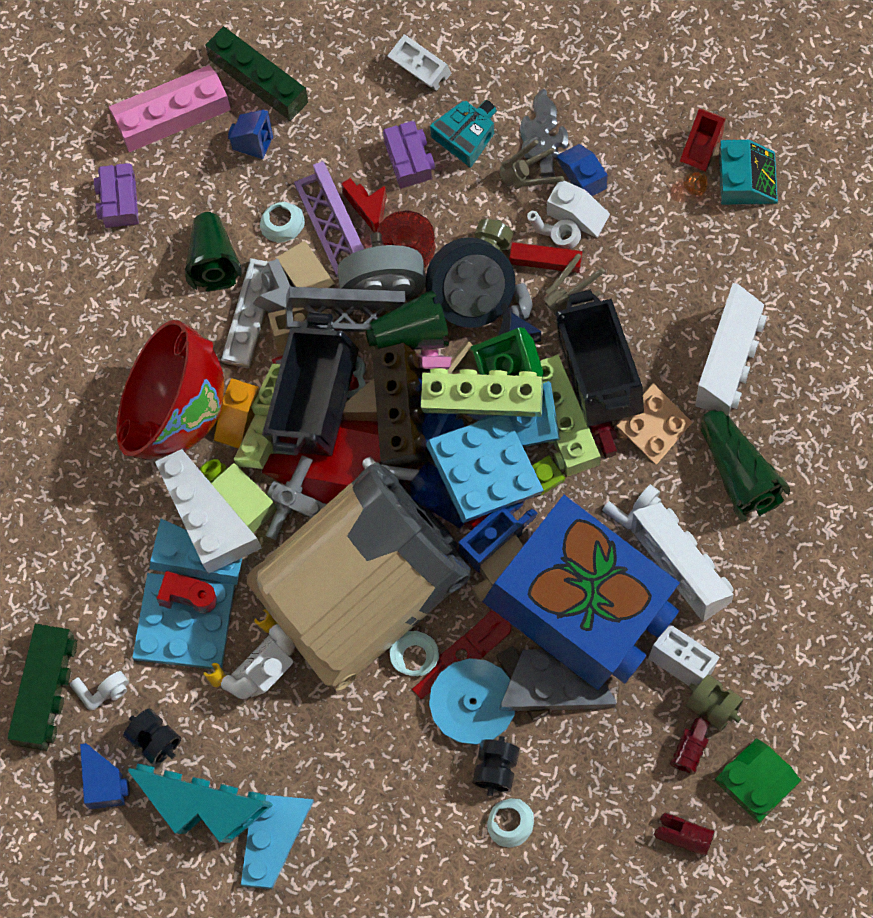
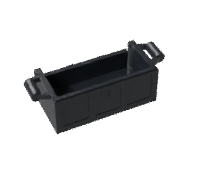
(599, 359)
(311, 389)

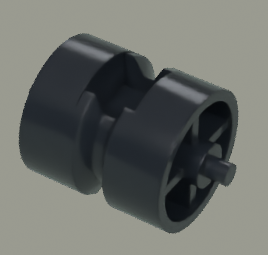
(154, 739)
(496, 764)

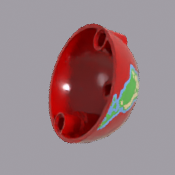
(170, 394)

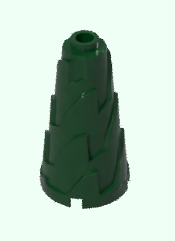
(744, 472)

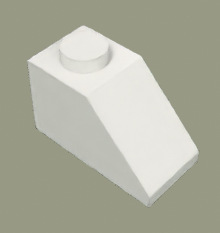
(577, 205)

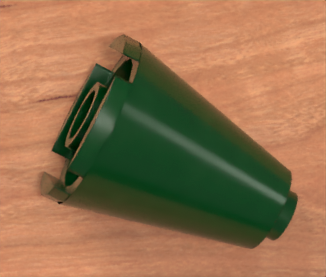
(210, 255)
(416, 324)

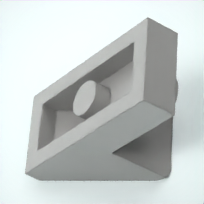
(276, 281)

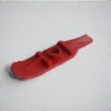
(476, 642)

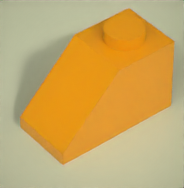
(236, 413)

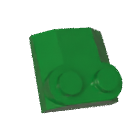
(509, 353)
(758, 779)

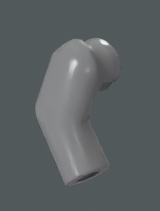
(523, 300)

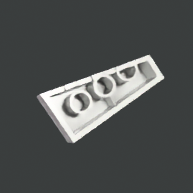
(209, 520)

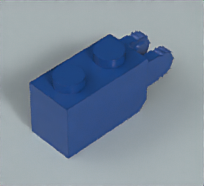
(493, 534)

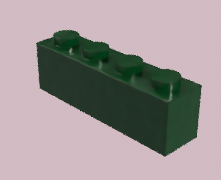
(256, 73)
(41, 687)

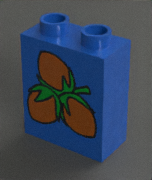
(584, 595)

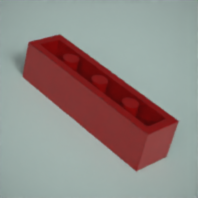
(543, 257)

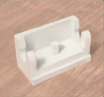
(419, 62)
(683, 656)

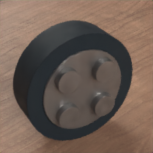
(470, 281)

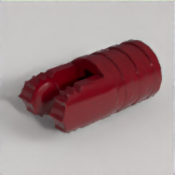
(692, 836)

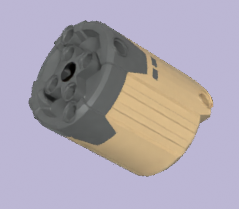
(359, 576)

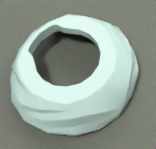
(287, 231)
(410, 639)
(521, 833)

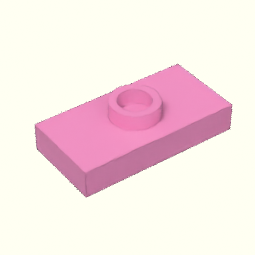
(430, 359)

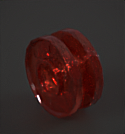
(412, 227)

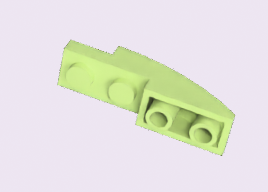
(255, 447)

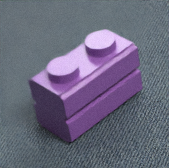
(408, 155)
(117, 195)

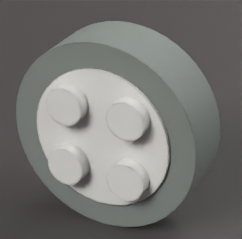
(383, 269)

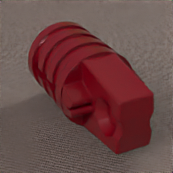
(603, 436)
(691, 747)

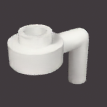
(557, 231)
(647, 498)
(111, 687)

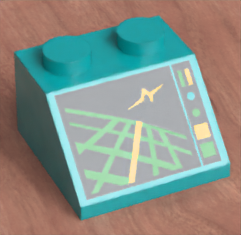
(747, 173)

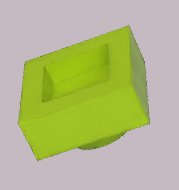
(548, 474)

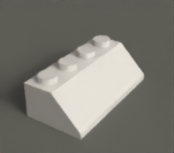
(730, 351)
(678, 556)

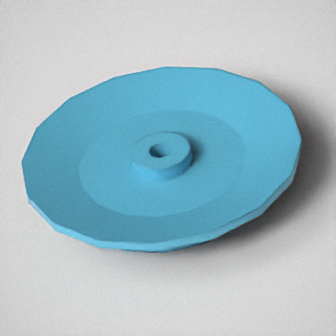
(459, 686)

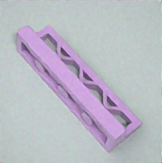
(338, 212)

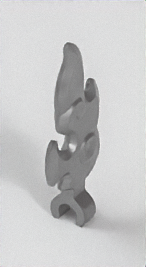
(538, 130)

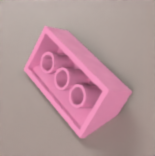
(170, 108)

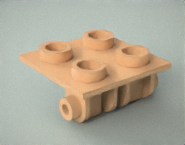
(657, 427)

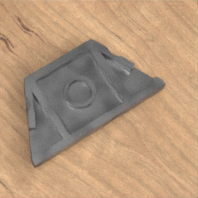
(547, 683)

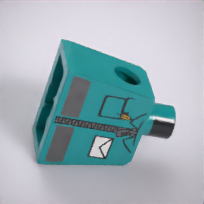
(465, 130)

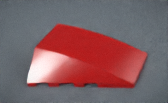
(333, 473)

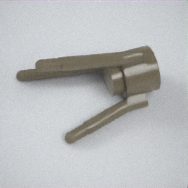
(515, 171)
(558, 299)

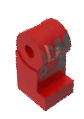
(187, 592)

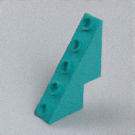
(188, 803)

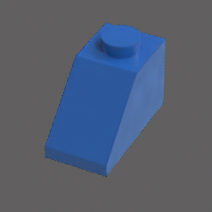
(251, 133)
(583, 169)
(101, 781)

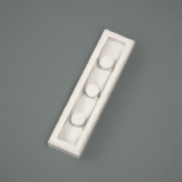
(246, 319)

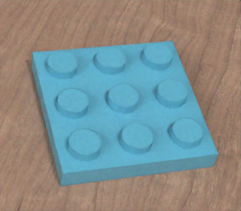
(484, 467)
(181, 633)

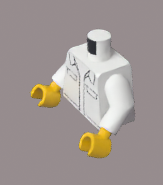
(263, 665)

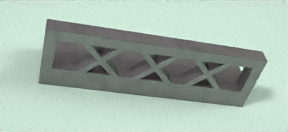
(341, 300)

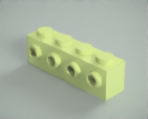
(482, 394)
(576, 445)

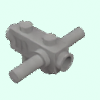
(290, 498)

